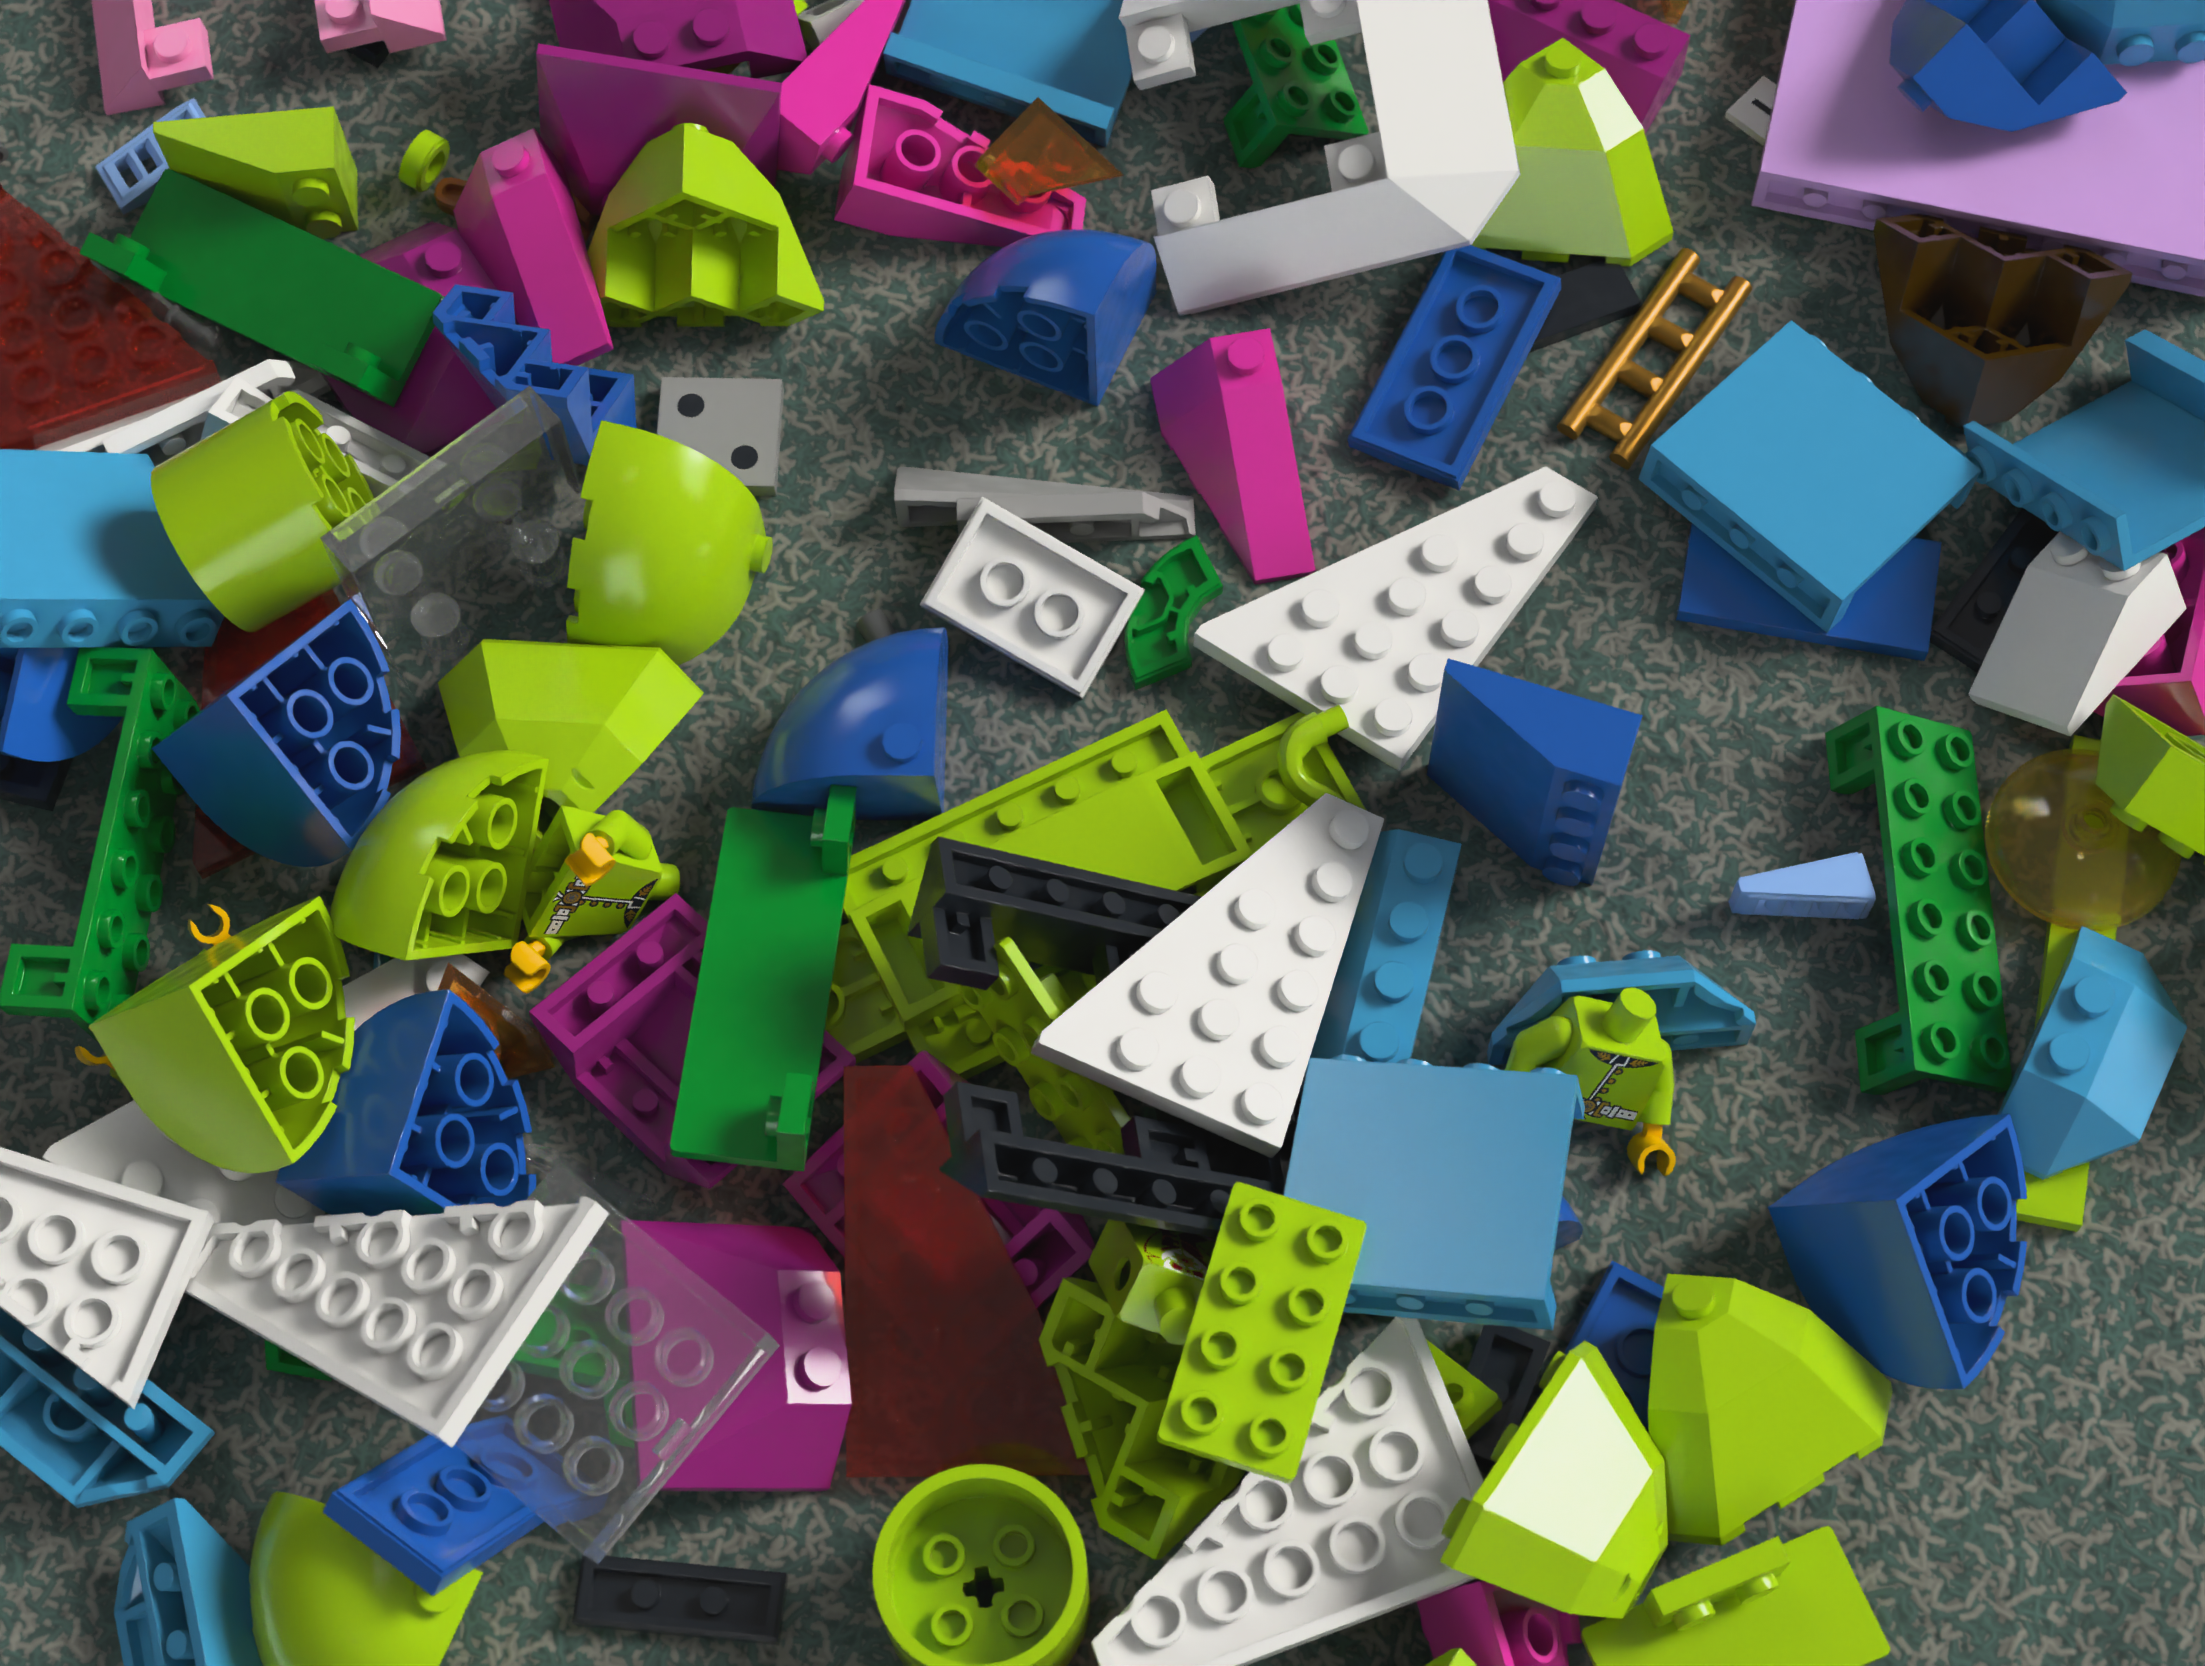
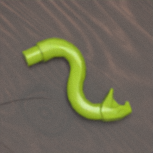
(1297, 742)

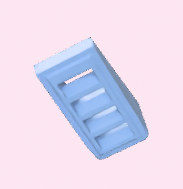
(133, 153)
(1818, 889)

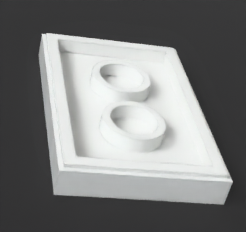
(1032, 597)

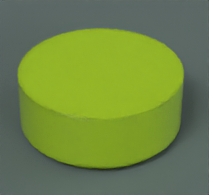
(424, 160)

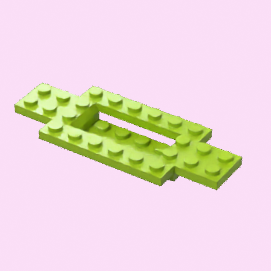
(1114, 808)

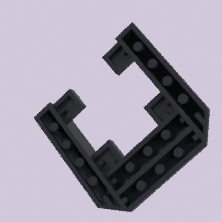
(1087, 924)

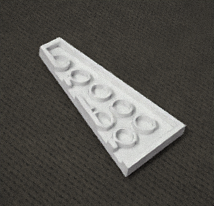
(94, 1266)

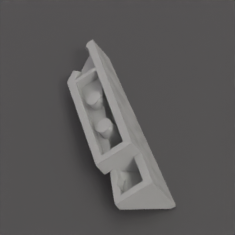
(1057, 508)

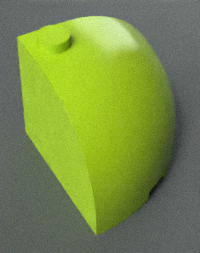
(663, 546)
(445, 860)
(241, 1042)
(338, 1602)

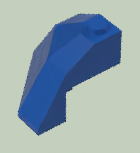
(1995, 63)
(512, 356)

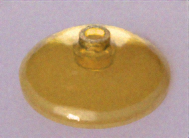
(2062, 864)

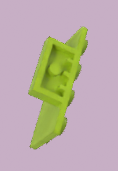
(1017, 1012)
(1262, 1333)
(1751, 1609)

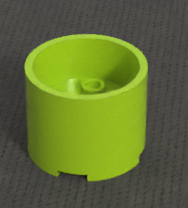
(254, 509)
(971, 1529)

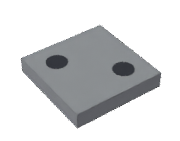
(728, 422)

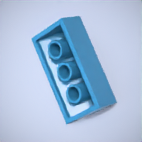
(1389, 950)

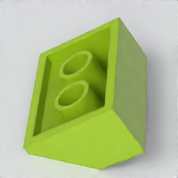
(2153, 777)

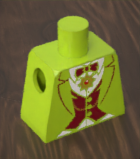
(1159, 1281)

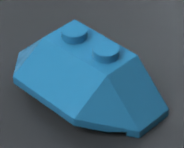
(2132, 29)
(1689, 1005)
(2093, 1058)
(80, 1432)
(182, 1593)

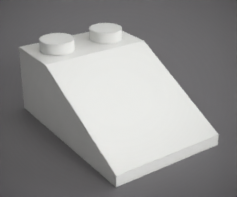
(2074, 634)

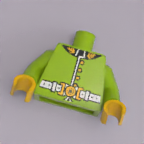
(586, 880)
(1618, 1063)

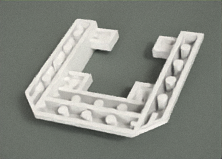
(1395, 193)

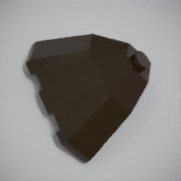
(1984, 316)

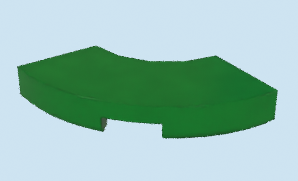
(1162, 619)

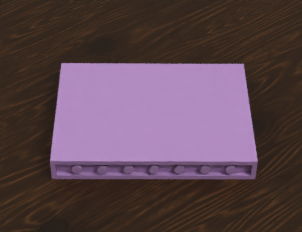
(2098, 180)

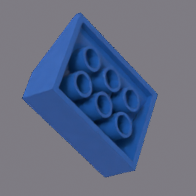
(1532, 766)

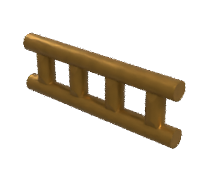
(1661, 391)

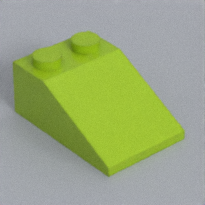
(274, 161)

